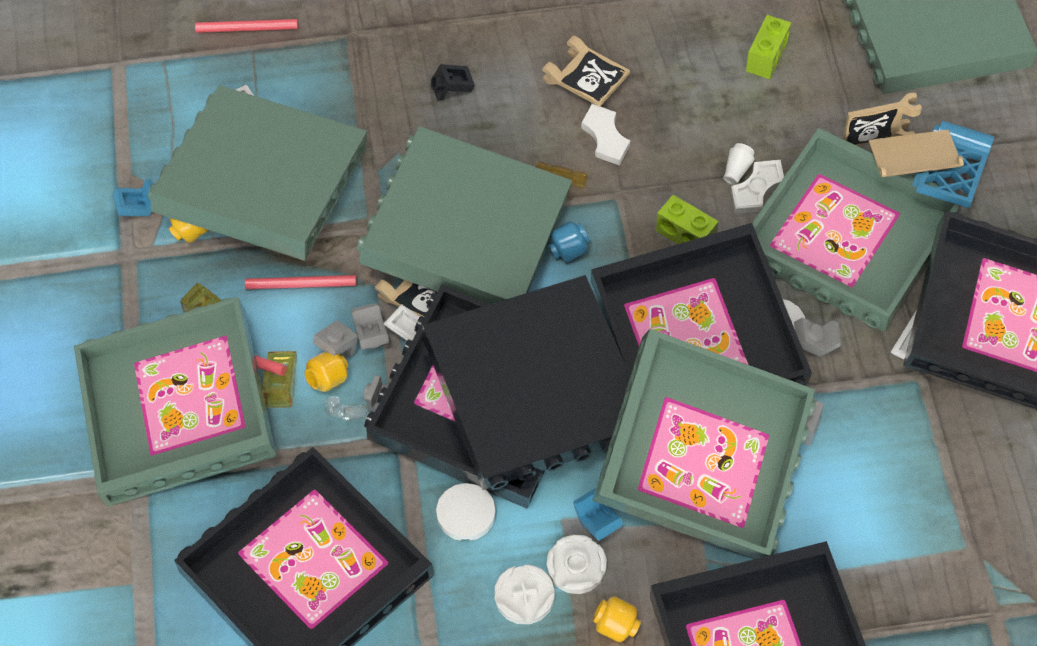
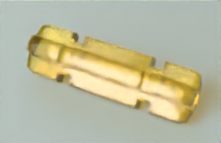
(578, 178)

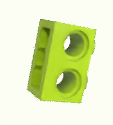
(768, 46)
(684, 222)

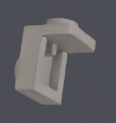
(369, 326)
(336, 339)

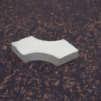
(601, 126)
(749, 195)

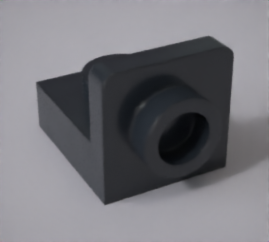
(451, 78)

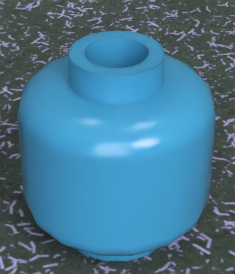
(569, 241)

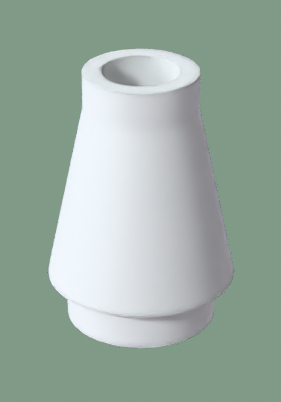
(738, 162)

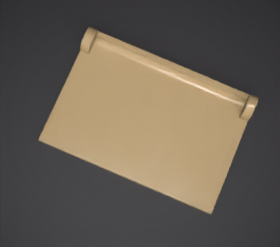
(915, 153)

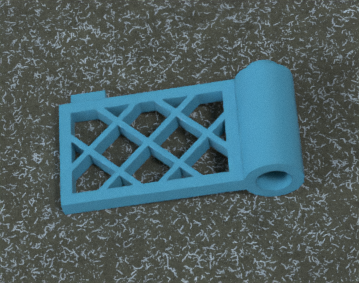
(968, 144)

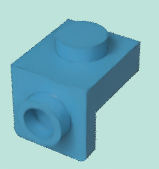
(133, 200)
(596, 517)

